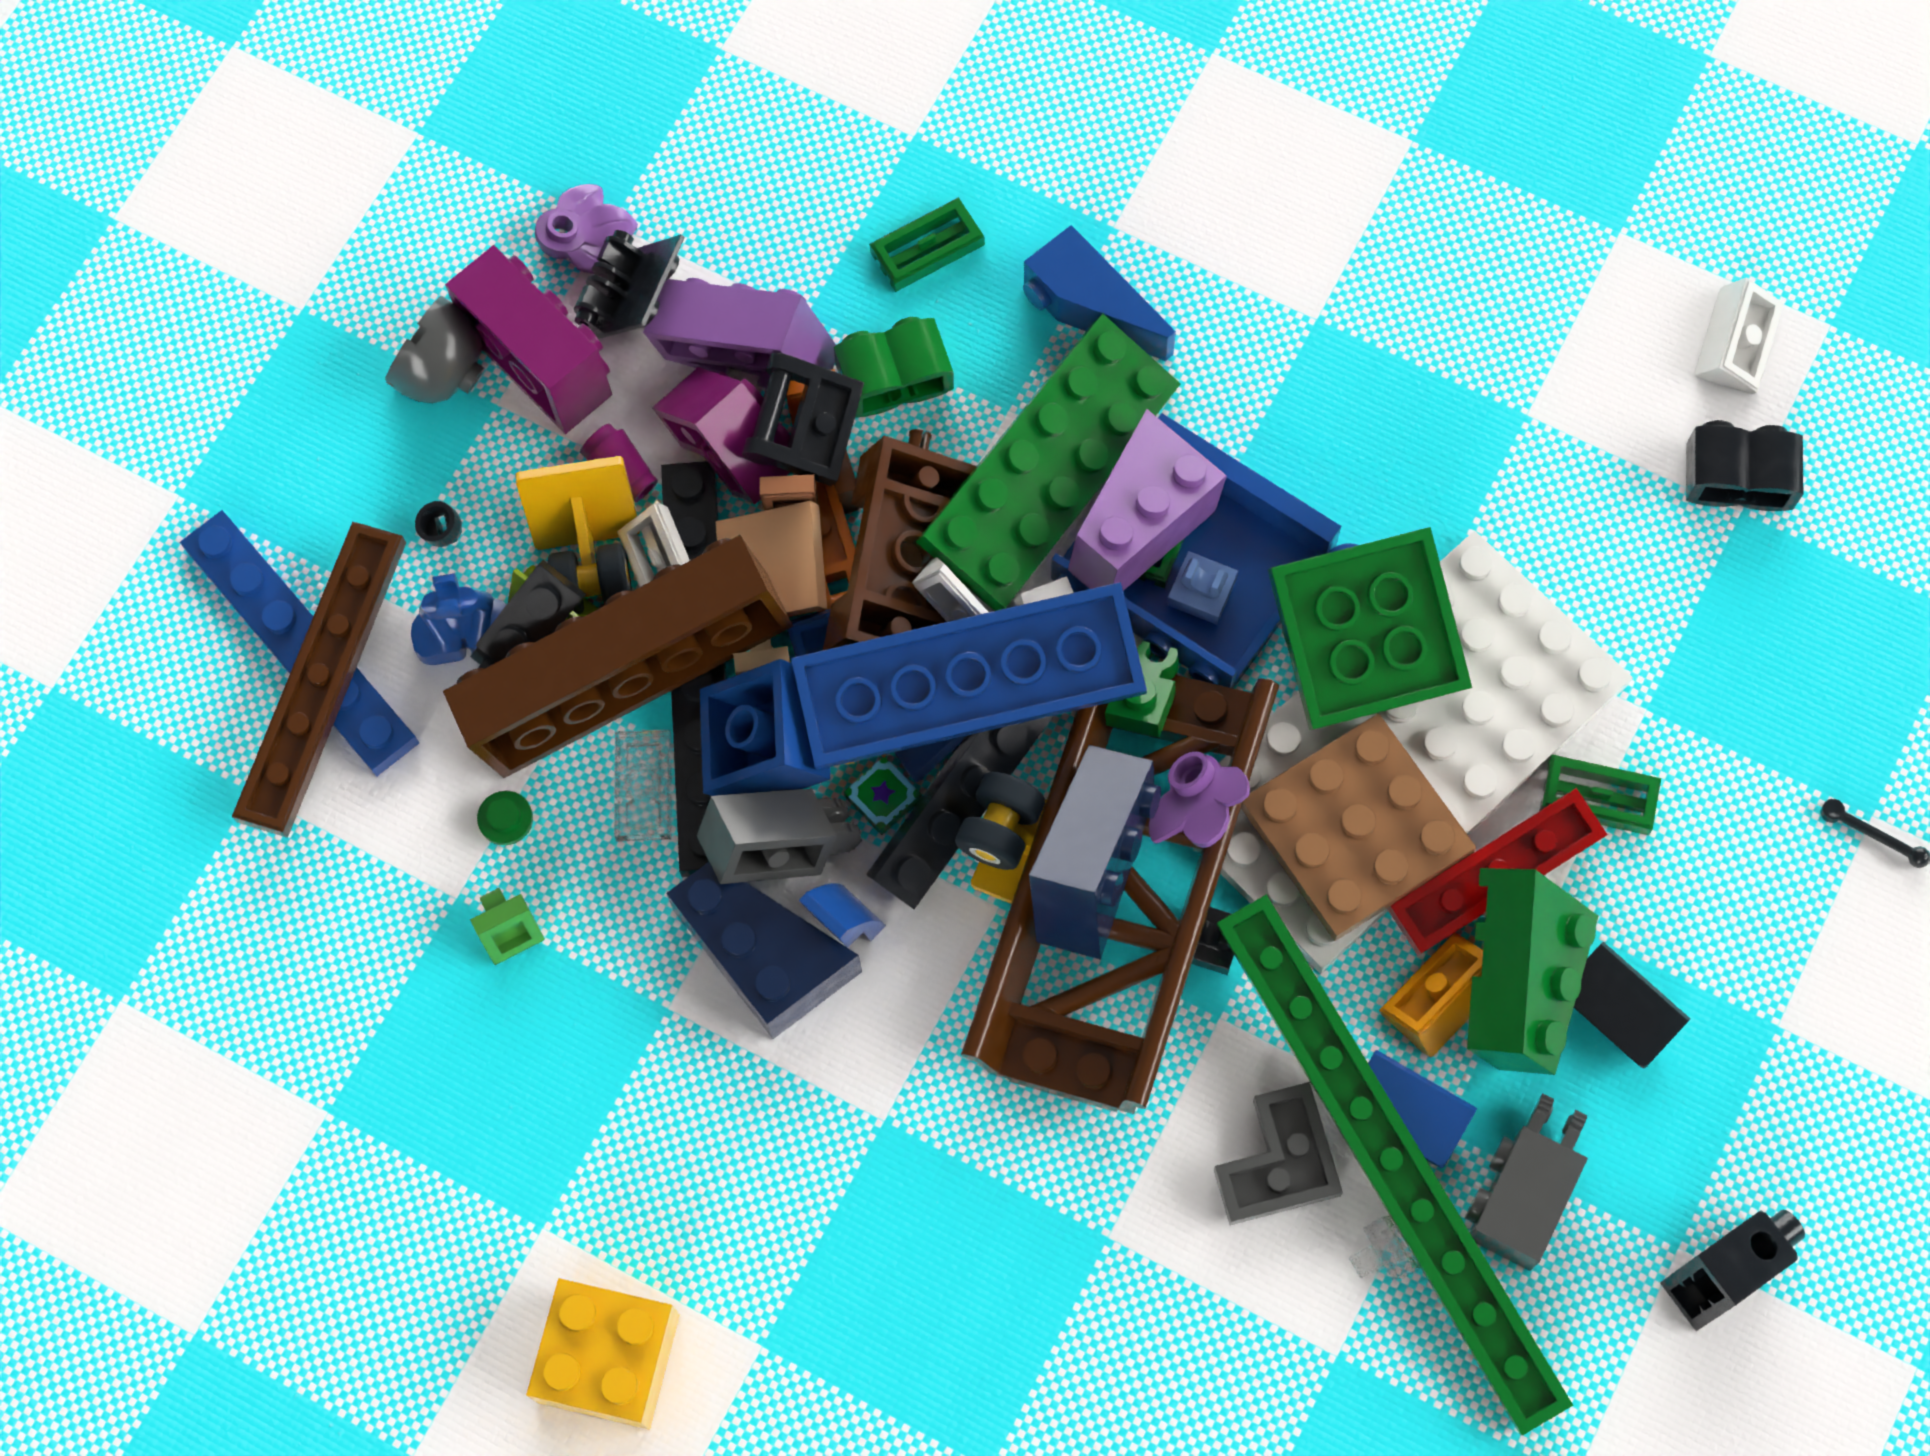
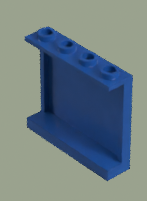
(1250, 532)

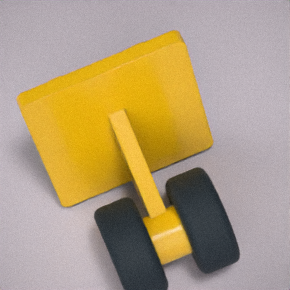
(578, 507)
(1003, 834)

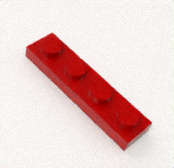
(1455, 895)

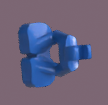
(452, 621)

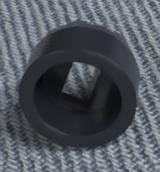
(430, 528)

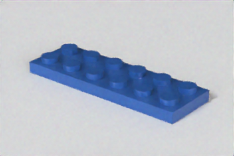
(968, 676)

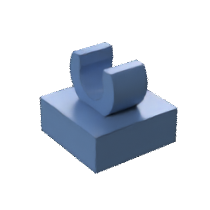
(1202, 587)

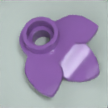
(587, 225)
(1198, 800)

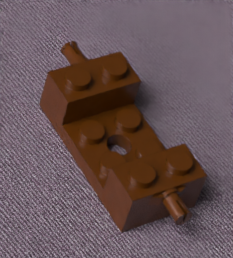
(900, 495)

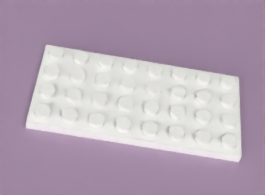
(1530, 695)

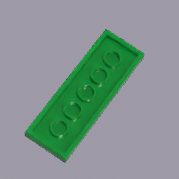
(1047, 464)

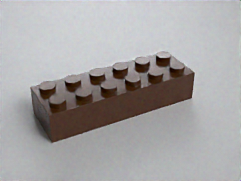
(617, 657)

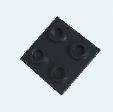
(626, 284)

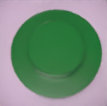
(505, 818)

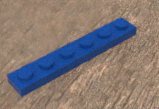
(282, 624)

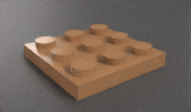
(1357, 826)

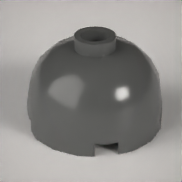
(438, 356)

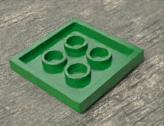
(1369, 628)

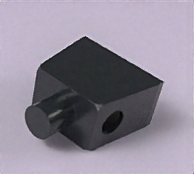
(1734, 1266)

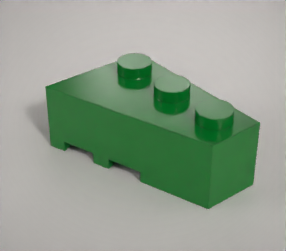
(1530, 970)

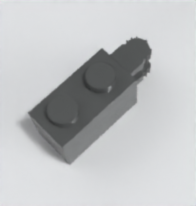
(774, 834)
(1529, 1189)

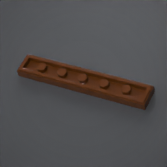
(319, 680)

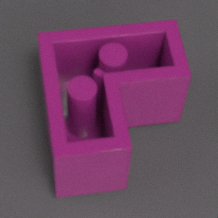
(713, 419)

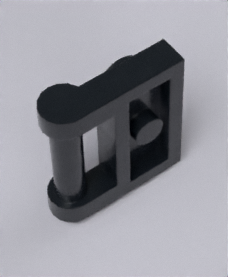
(821, 421)

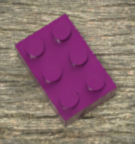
(533, 338)

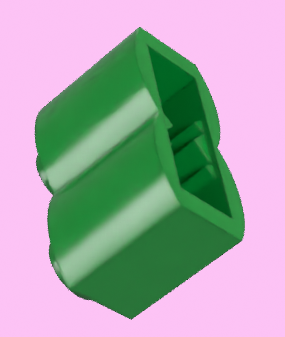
(896, 365)

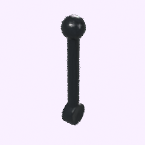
(1834, 811)

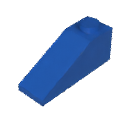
(1081, 285)

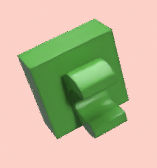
(506, 926)

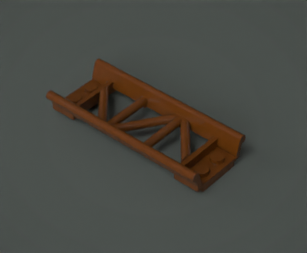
(1074, 1057)

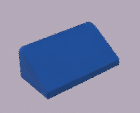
(1428, 1111)

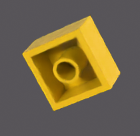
(603, 1353)

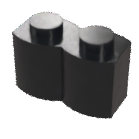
(1744, 467)

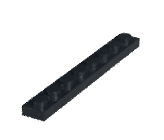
(692, 500)

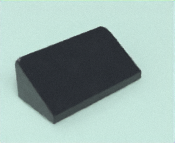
(1627, 1007)

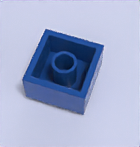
(756, 734)

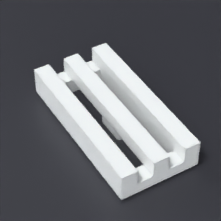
(650, 521)

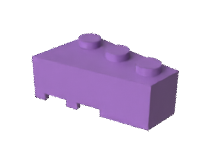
(736, 327)
(1145, 507)

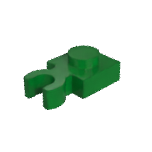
(1147, 712)

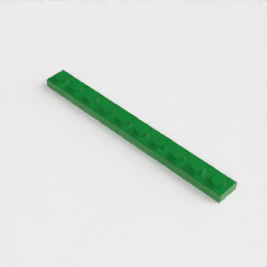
(1395, 1166)

